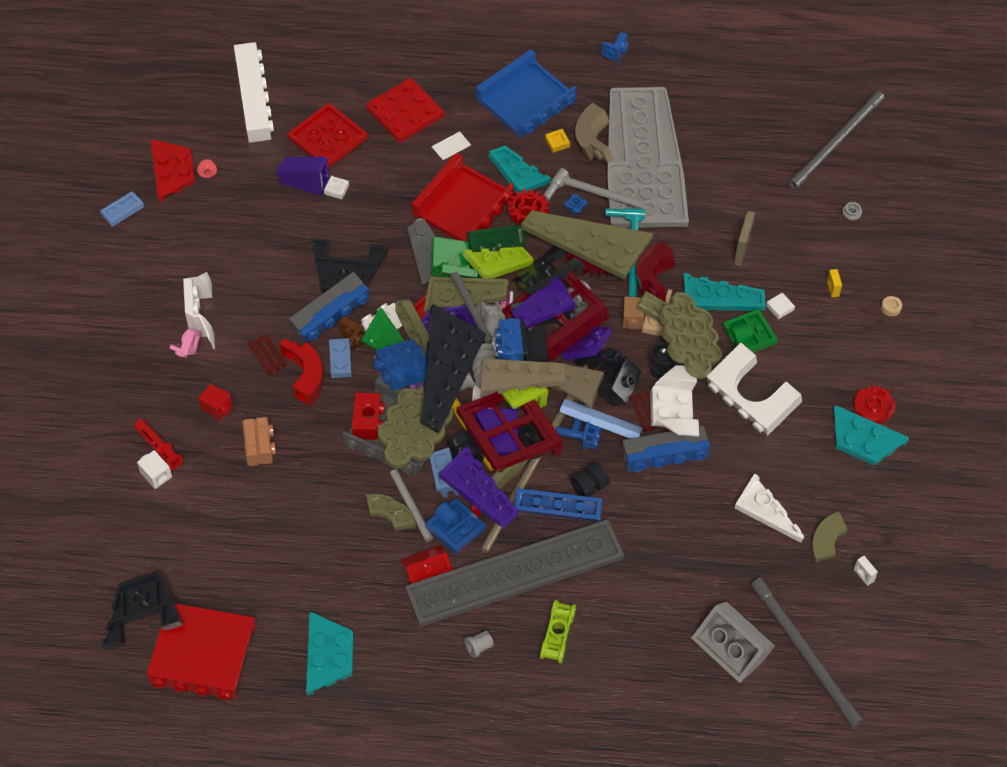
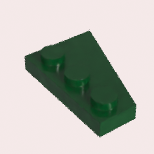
(496, 238)

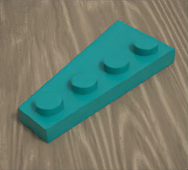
(722, 296)

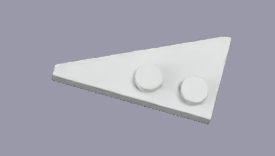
(761, 505)

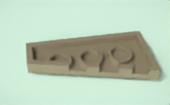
(512, 374)

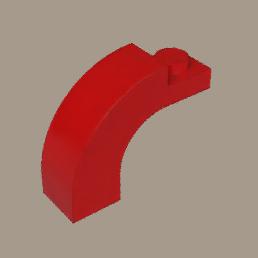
(311, 381)

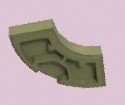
(507, 474)
(391, 510)
(826, 535)

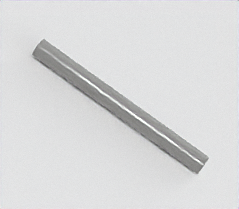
(411, 505)

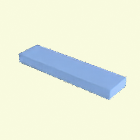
(600, 419)

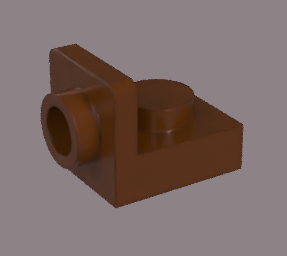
(351, 330)

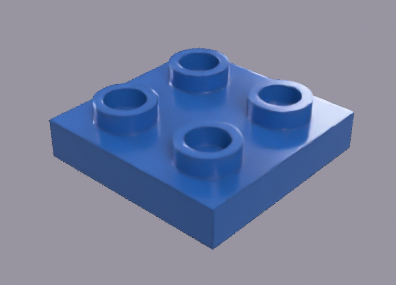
(455, 525)

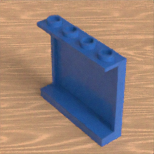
(524, 95)

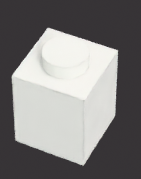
(154, 469)

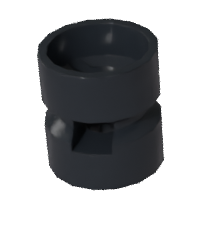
(660, 361)
(460, 441)
(592, 479)

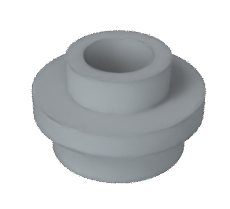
(852, 207)

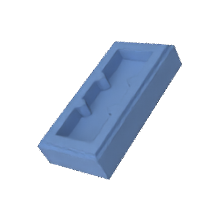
(122, 209)

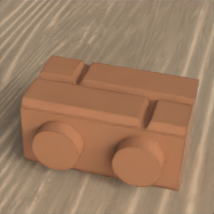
(257, 441)

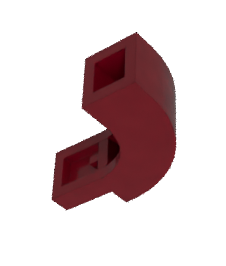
(650, 265)

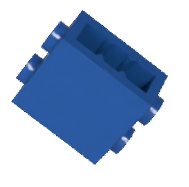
(509, 340)
(401, 364)

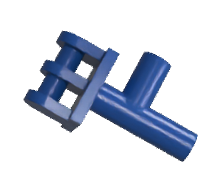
(589, 435)

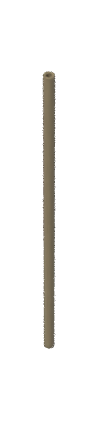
(523, 481)

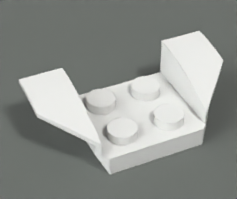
(194, 290)
(673, 402)

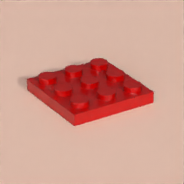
(405, 110)
(327, 134)

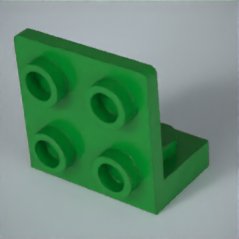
(448, 258)

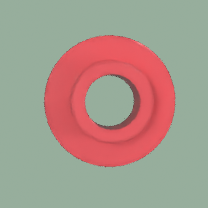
(204, 165)

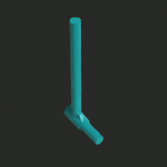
(634, 216)

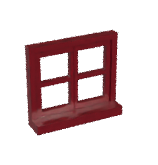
(576, 328)
(534, 415)

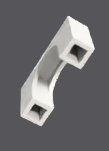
(764, 414)

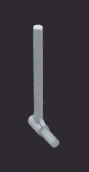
(562, 178)

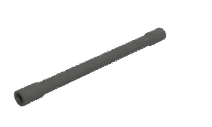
(802, 175)
(846, 708)

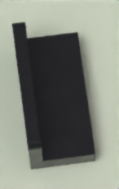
(534, 343)

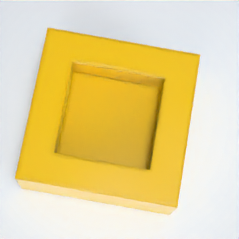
(557, 140)
(834, 283)

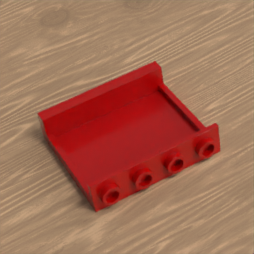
(460, 200)
(202, 653)

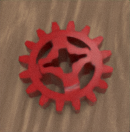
(526, 203)

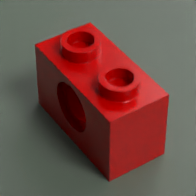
(366, 405)

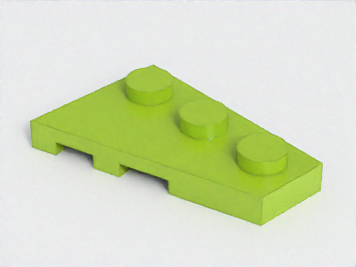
(498, 263)

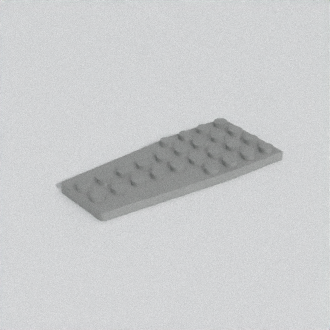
(645, 157)

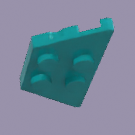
(864, 437)
(328, 653)

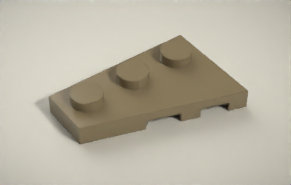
(581, 384)

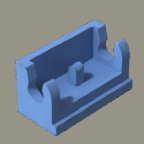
(439, 461)

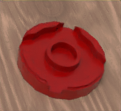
(874, 404)

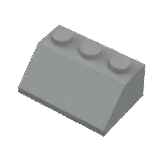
(732, 641)

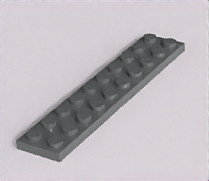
(514, 572)

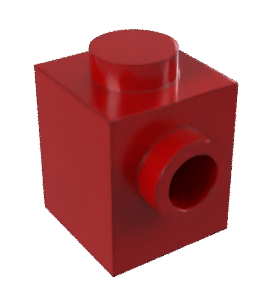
(216, 402)

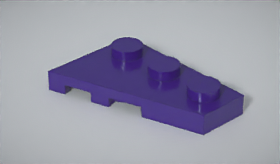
(545, 304)

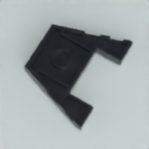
(333, 270)
(542, 271)
(137, 600)

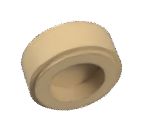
(891, 306)

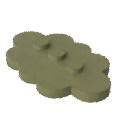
(690, 335)
(404, 434)

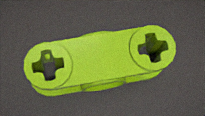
(555, 644)

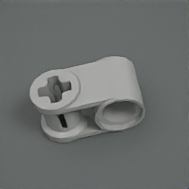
(491, 315)

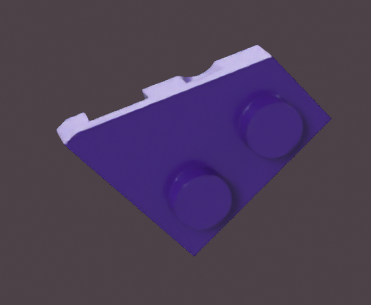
(588, 345)

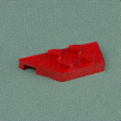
(172, 168)

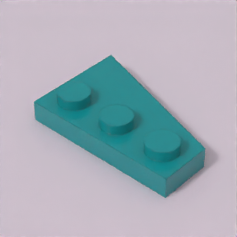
(516, 170)

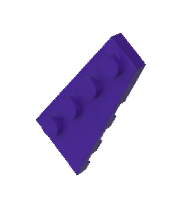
(473, 483)

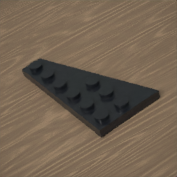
(448, 360)

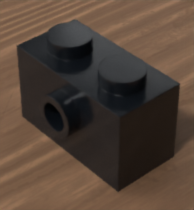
(619, 381)

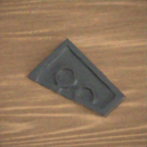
(420, 240)

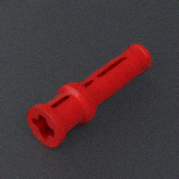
(162, 448)

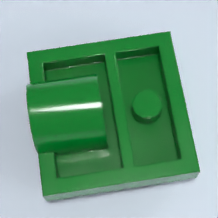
(751, 331)

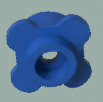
(575, 208)

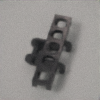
(609, 357)

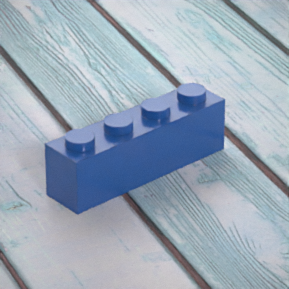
(558, 505)

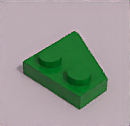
(381, 332)

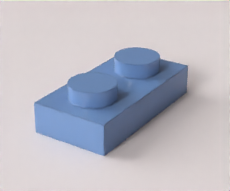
(340, 358)

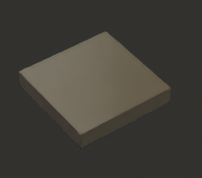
(744, 238)

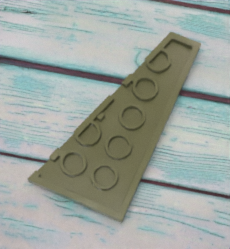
(601, 244)

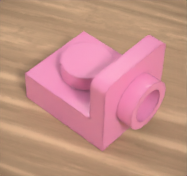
(189, 343)

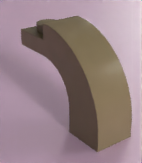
(587, 129)

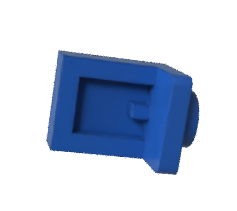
(615, 51)

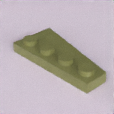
(445, 294)

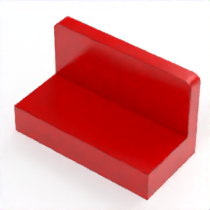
(426, 564)

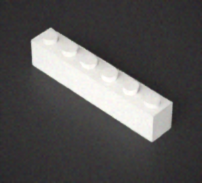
(253, 93)

